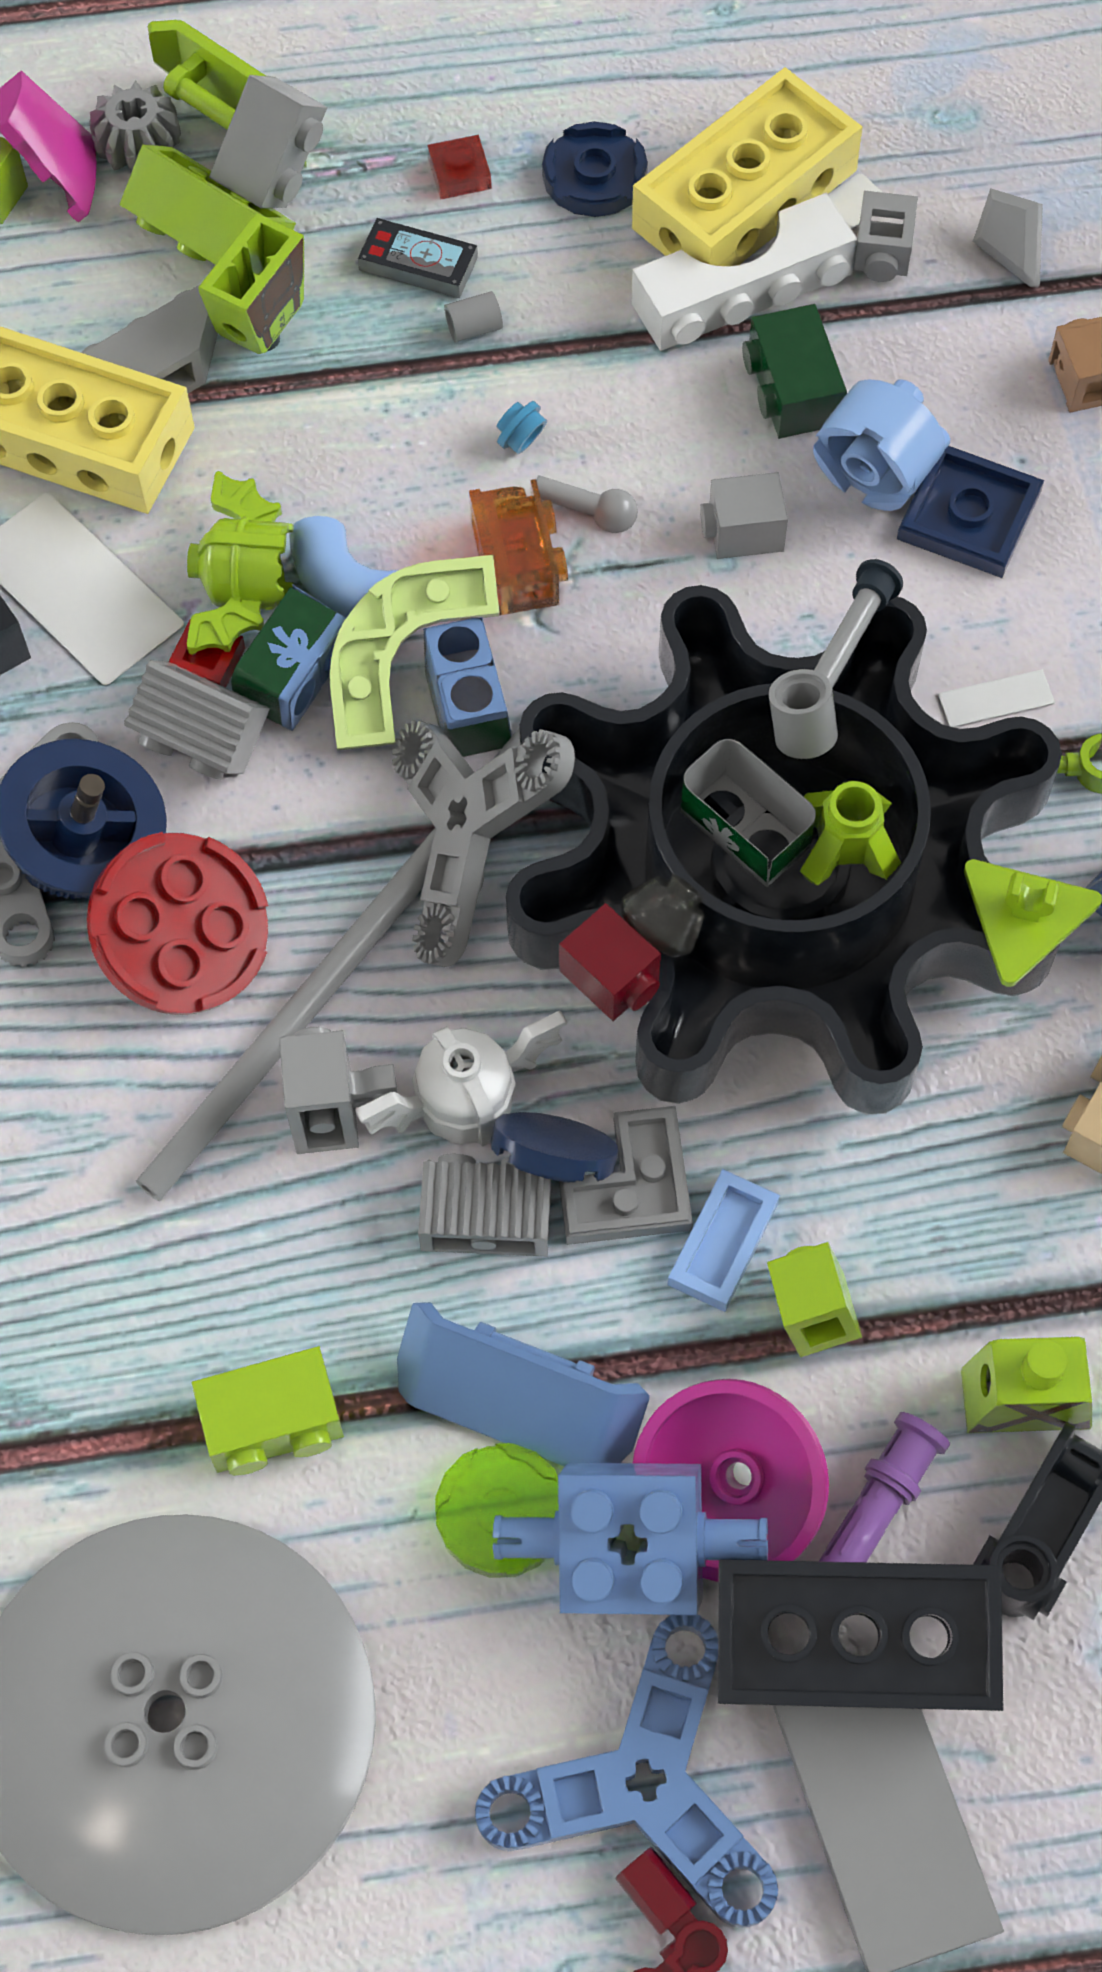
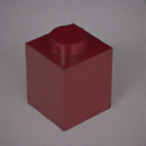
(610, 963)

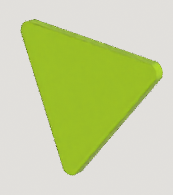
(1025, 915)

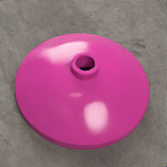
(751, 1425)

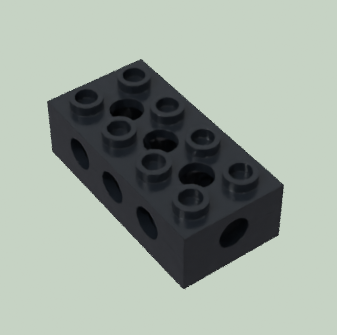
(888, 1594)

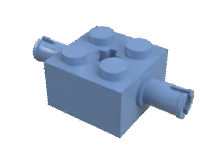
(599, 1570)

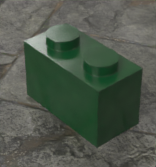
(794, 369)

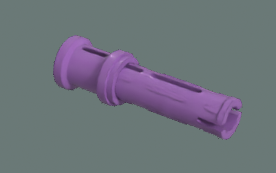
(890, 1483)

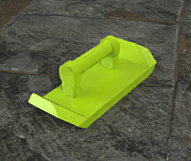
(199, 69)

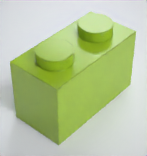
(267, 1412)

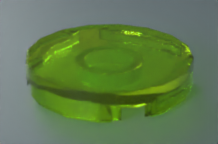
(487, 1484)

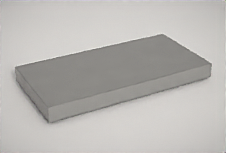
(889, 1832)

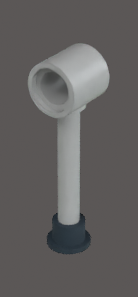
(804, 697)

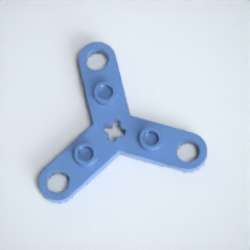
(681, 1821)

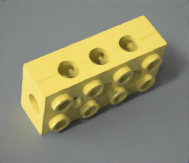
(730, 181)
(89, 421)

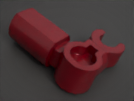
(667, 1906)

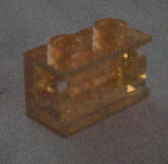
(518, 537)

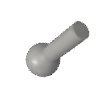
(612, 510)

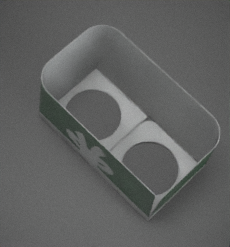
(737, 770)

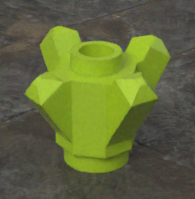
(850, 832)

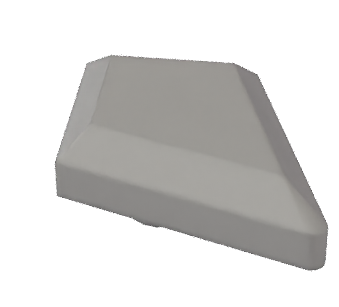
(1012, 234)

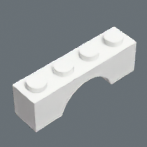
(687, 298)

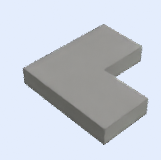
(643, 1196)

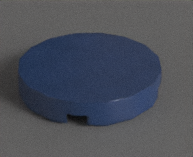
(593, 169)
(554, 1146)

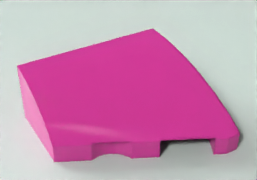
(49, 141)

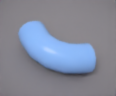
(327, 566)

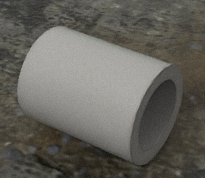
(473, 316)

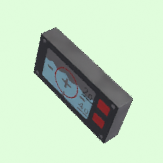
(418, 257)

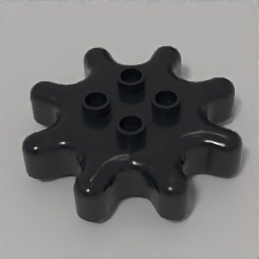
(795, 954)

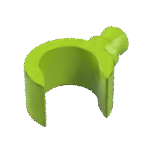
(1079, 765)

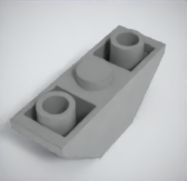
(167, 343)

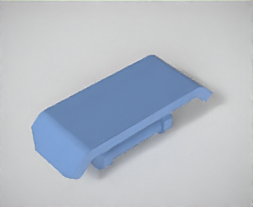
(516, 1391)

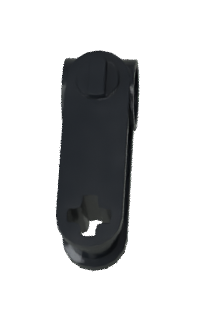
(1048, 1524)

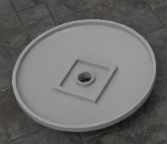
(254, 1779)

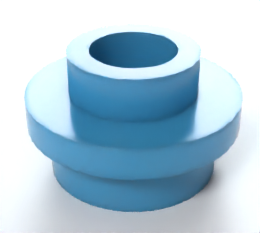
(520, 426)

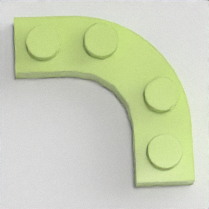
(384, 620)

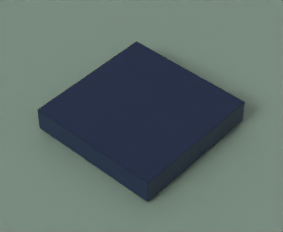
(971, 511)

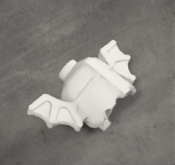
(457, 1102)

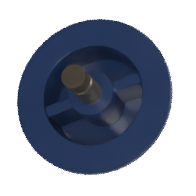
(73, 811)

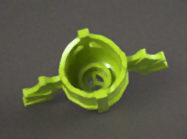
(237, 564)

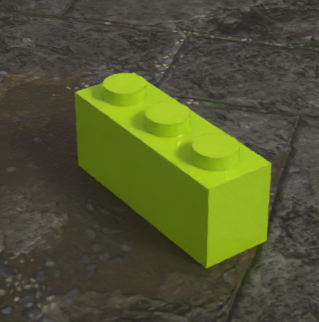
(180, 200)

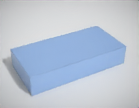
(723, 1240)

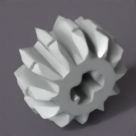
(132, 119)

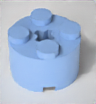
(880, 442)

